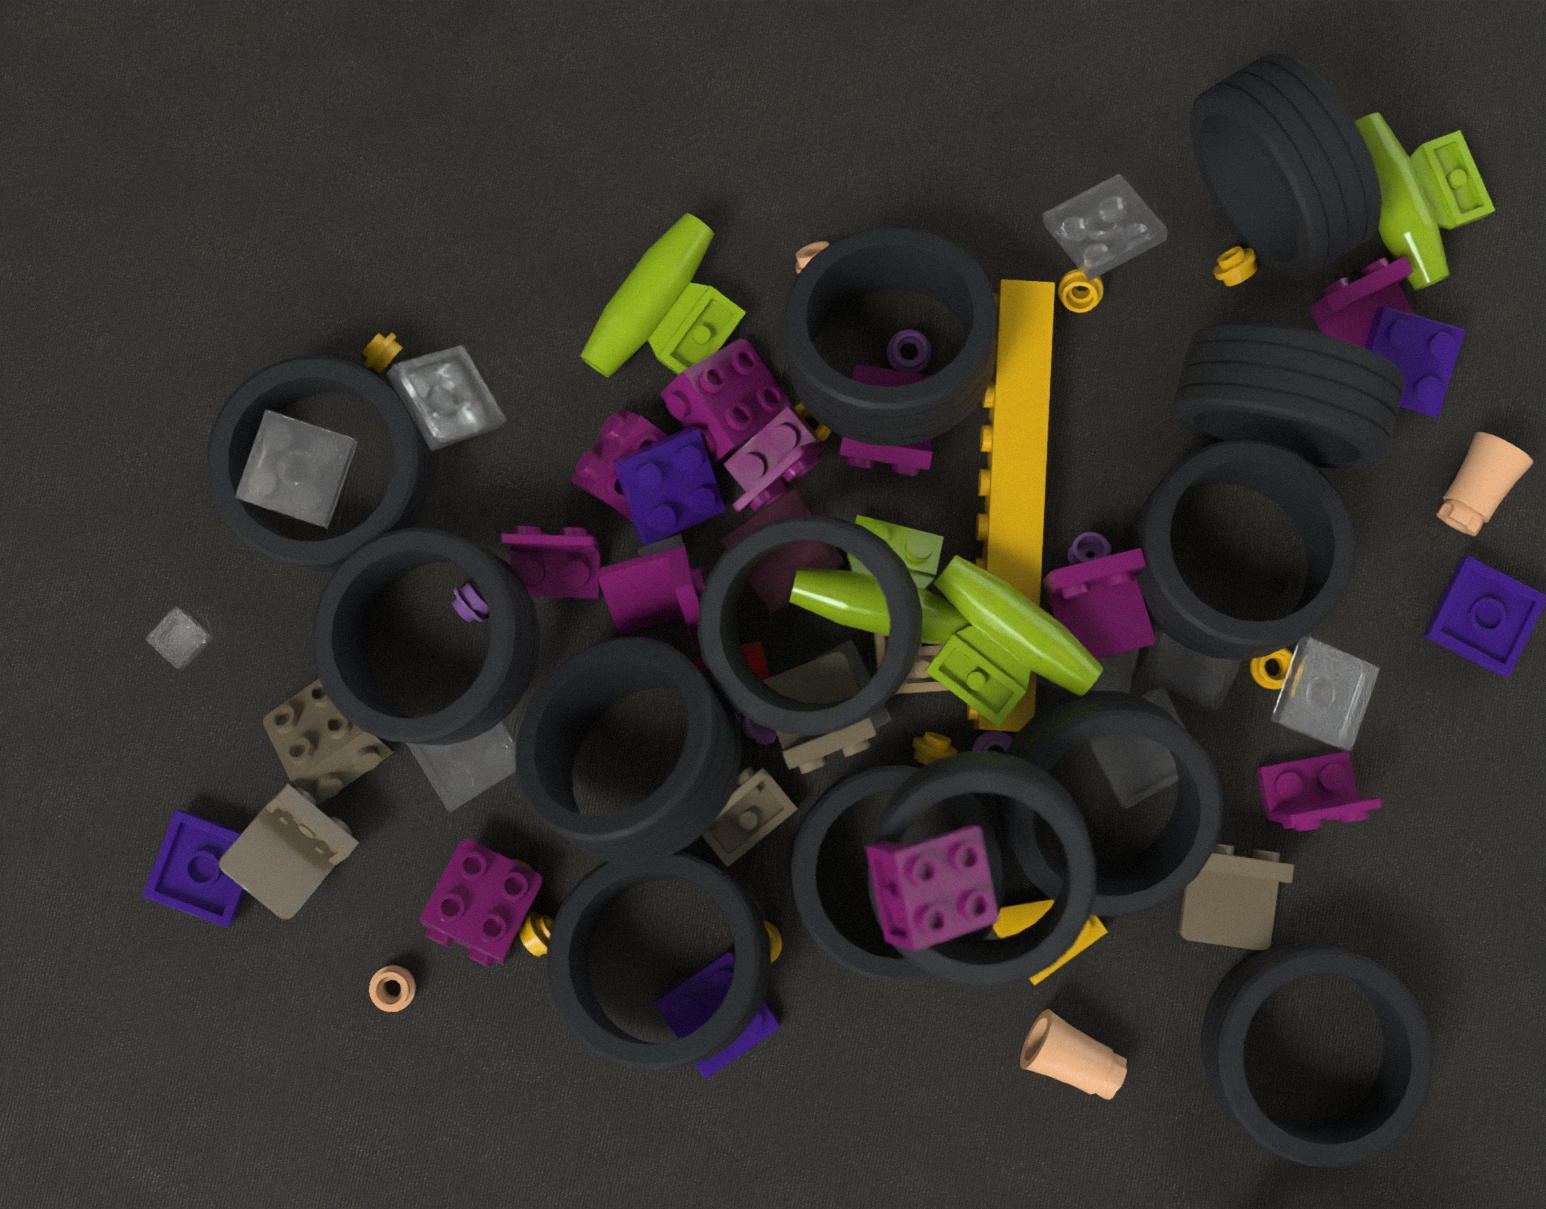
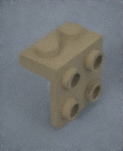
(820, 682)
(320, 745)
(749, 815)
(287, 851)
(1234, 899)

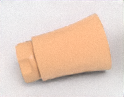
(1482, 482)
(1072, 1057)

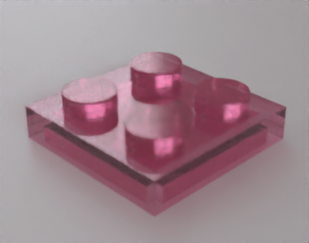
(776, 573)

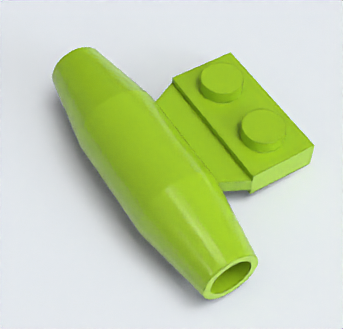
(1423, 193)
(663, 307)
(856, 598)
(1006, 641)

